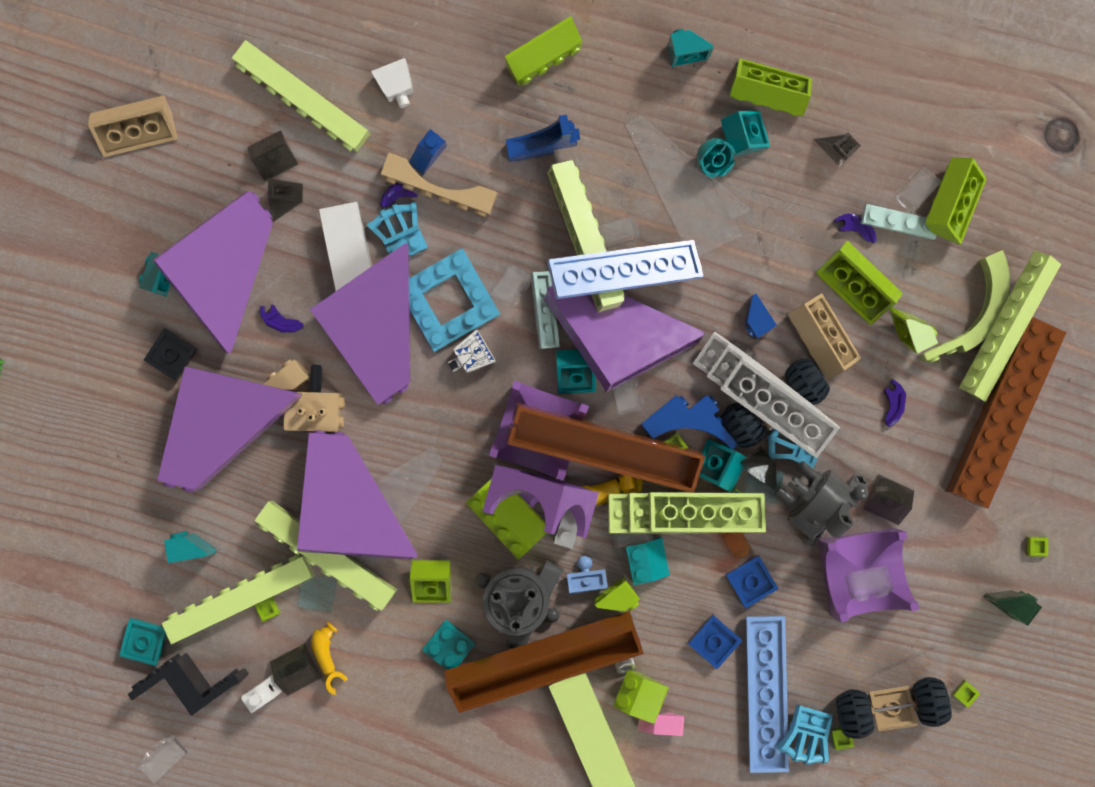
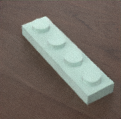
(896, 221)
(545, 318)

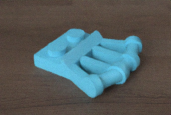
(411, 236)
(798, 454)
(809, 722)

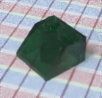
(1016, 605)

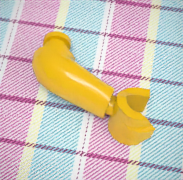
(627, 485)
(321, 649)

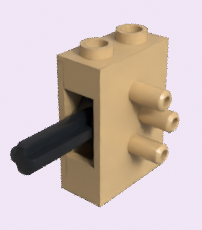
(316, 409)

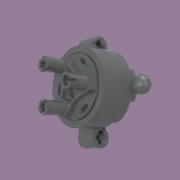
(822, 502)
(519, 600)

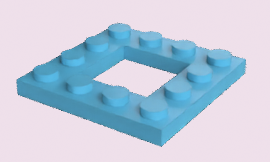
(481, 313)

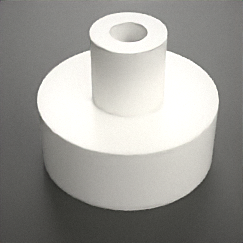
(625, 665)

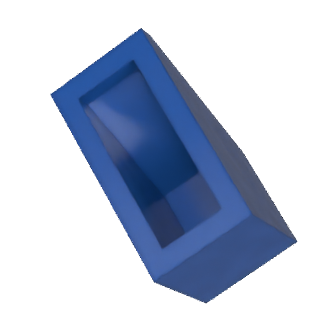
(427, 151)
(758, 319)

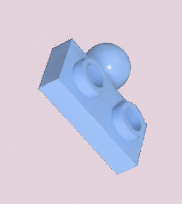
(586, 580)

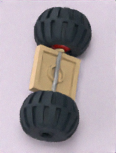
(748, 428)
(894, 708)

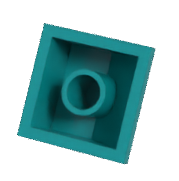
(687, 48)
(745, 132)
(153, 279)
(574, 373)
(721, 465)
(186, 546)
(647, 561)

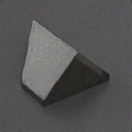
(838, 147)
(283, 196)
(761, 466)

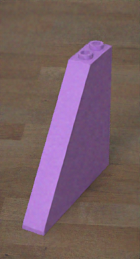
(218, 265)
(372, 324)
(621, 339)
(215, 423)
(344, 506)

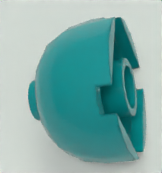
(715, 157)

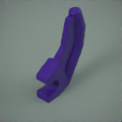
(395, 192)
(852, 223)
(278, 322)
(897, 403)

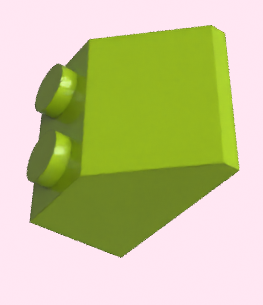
(913, 331)
(430, 581)
(618, 597)
(641, 696)

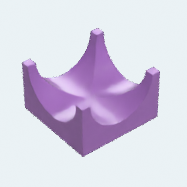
(536, 398)
(552, 494)
(859, 553)

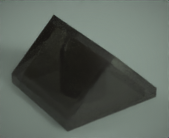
(272, 155)
(889, 500)
(294, 670)

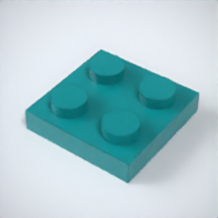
(143, 641)
(449, 645)

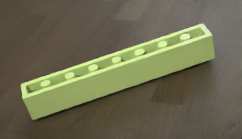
(301, 96)
(580, 222)
(1010, 325)
(343, 567)
(238, 599)

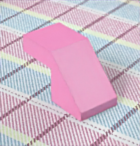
(665, 724)

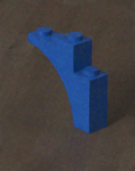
(544, 141)
(700, 416)

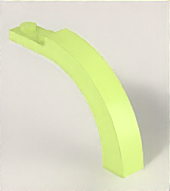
(997, 292)

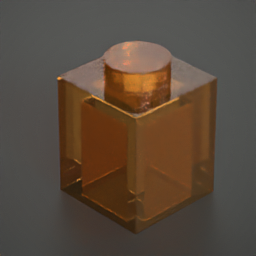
(736, 544)

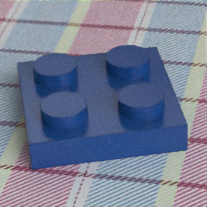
(751, 581)
(714, 641)

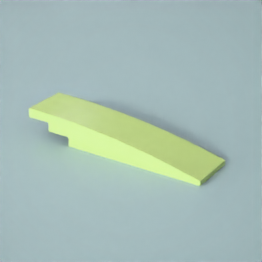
(686, 513)
(590, 732)

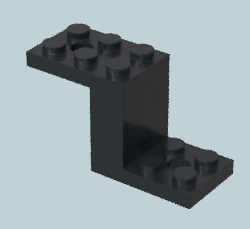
(187, 682)

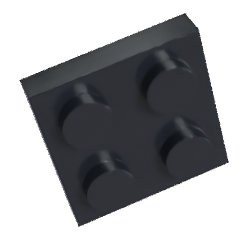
(170, 354)

